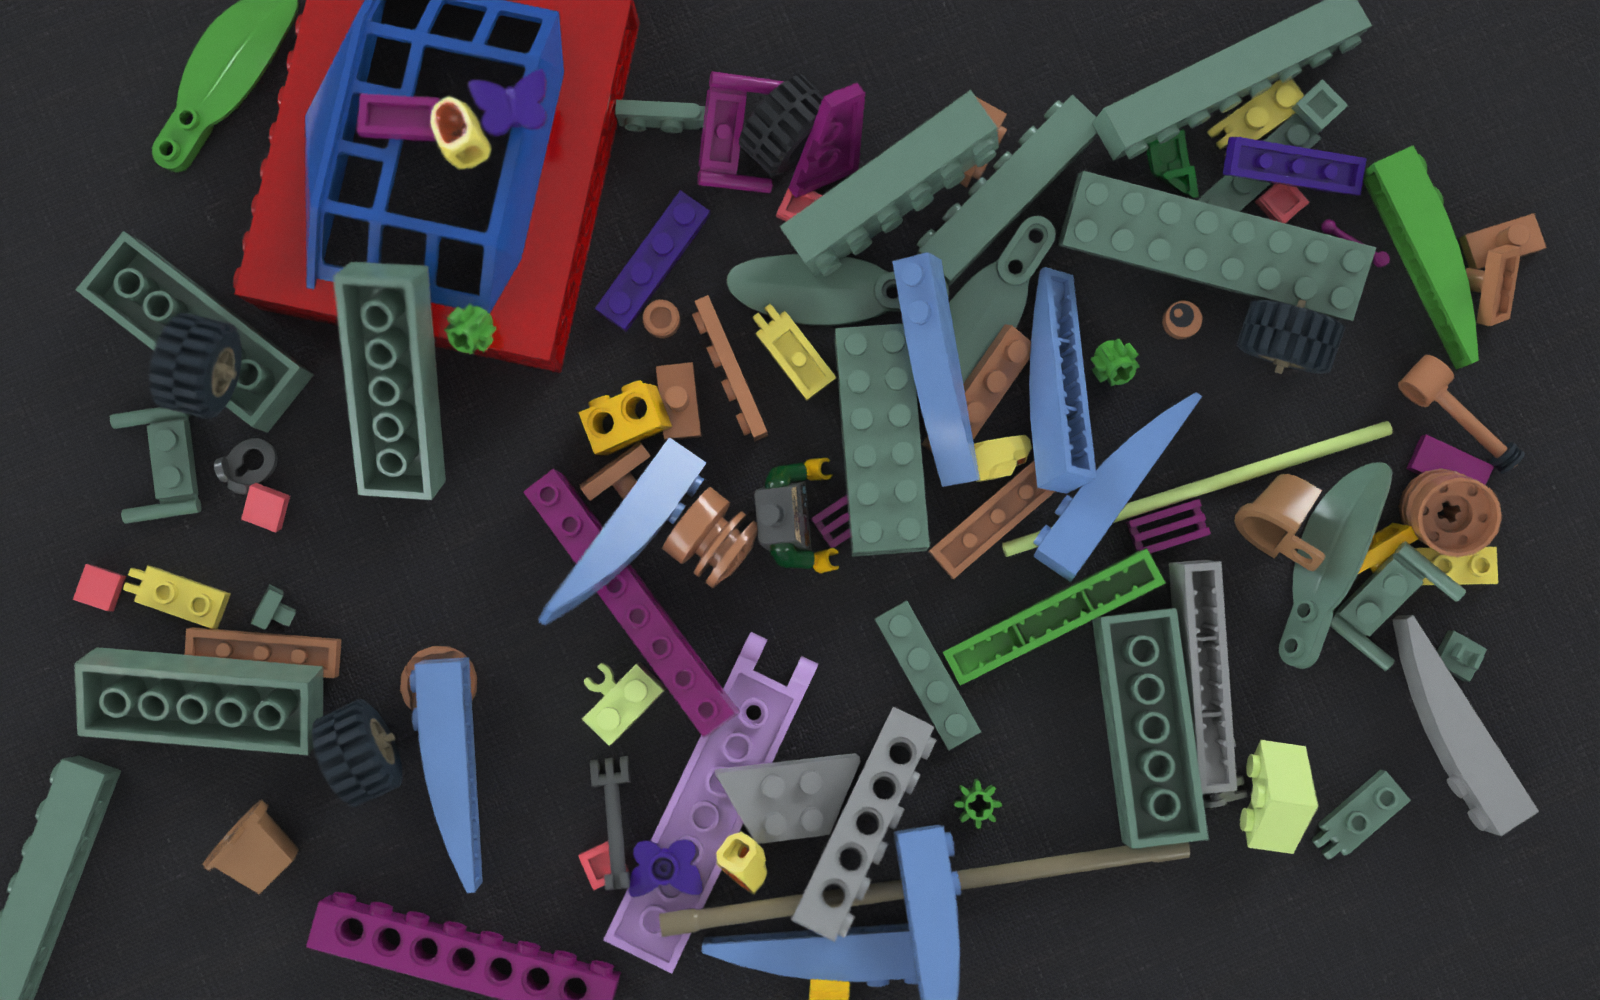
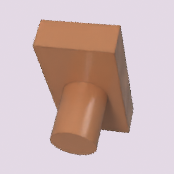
(1517, 232)
(1496, 284)
(680, 400)
(616, 473)

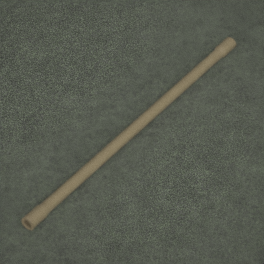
(693, 920)

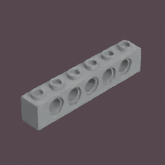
(898, 730)

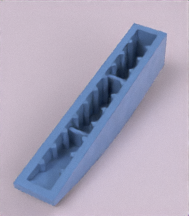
(936, 366)
(1058, 388)
(1099, 502)
(632, 526)
(448, 758)
(931, 908)
(863, 955)

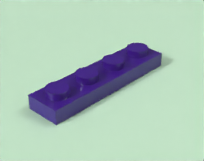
(1294, 166)
(653, 261)

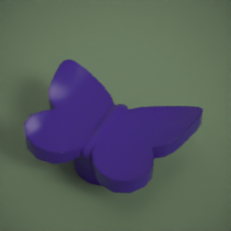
(511, 105)
(665, 867)

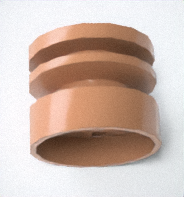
(1468, 520)
(711, 537)

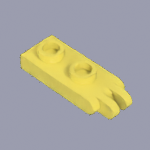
(793, 353)
(1465, 570)
(178, 596)

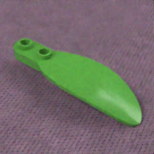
(222, 74)

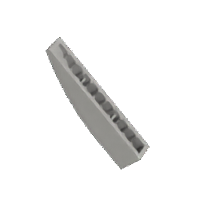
(1201, 617)
(1458, 736)

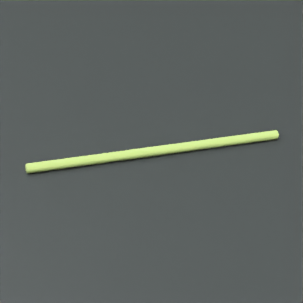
(1229, 478)

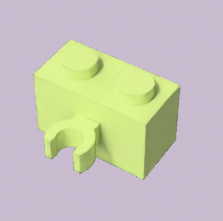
(622, 701)

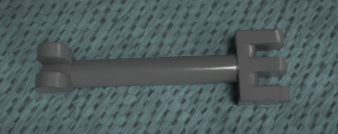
(619, 877)

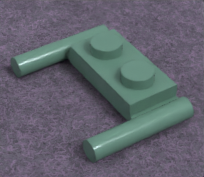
(170, 461)
(1384, 595)

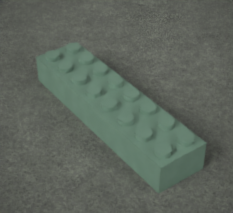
(1215, 246)

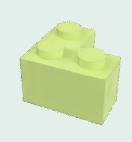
(1280, 797)

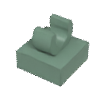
(1319, 106)
(271, 608)
(1461, 655)

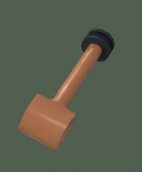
(1429, 383)

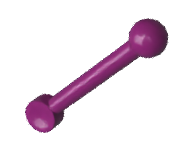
(1329, 226)

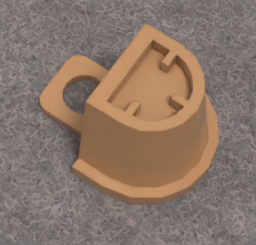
(1277, 516)
(253, 850)

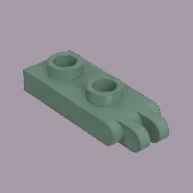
(669, 116)
(1360, 815)

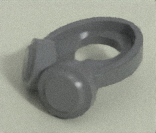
(227, 467)

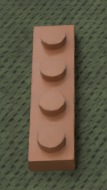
(722, 355)
(993, 376)
(990, 522)
(266, 647)

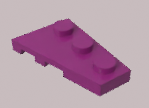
(833, 141)

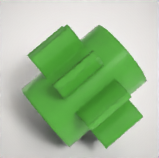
(470, 329)
(1115, 362)
(985, 811)

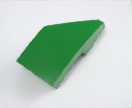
(1171, 164)

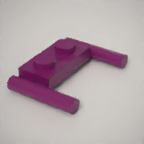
(723, 128)

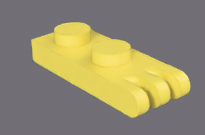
(1260, 114)

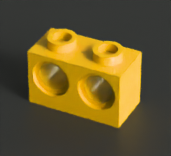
(627, 426)

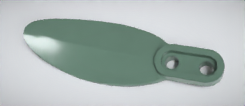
(997, 295)
(844, 297)
(1342, 531)

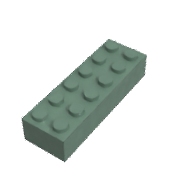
(893, 185)
(147, 291)
(391, 379)
(881, 441)
(198, 700)
(1150, 728)

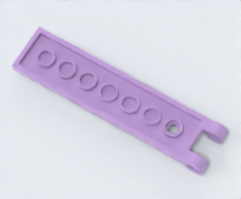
(702, 807)

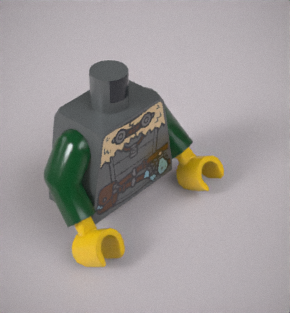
(785, 517)

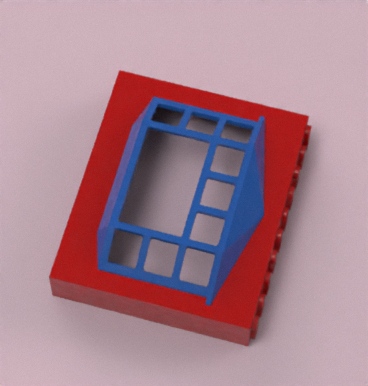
(543, 194)

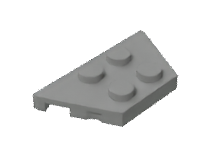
(789, 796)

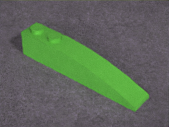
(1427, 247)
(1054, 616)

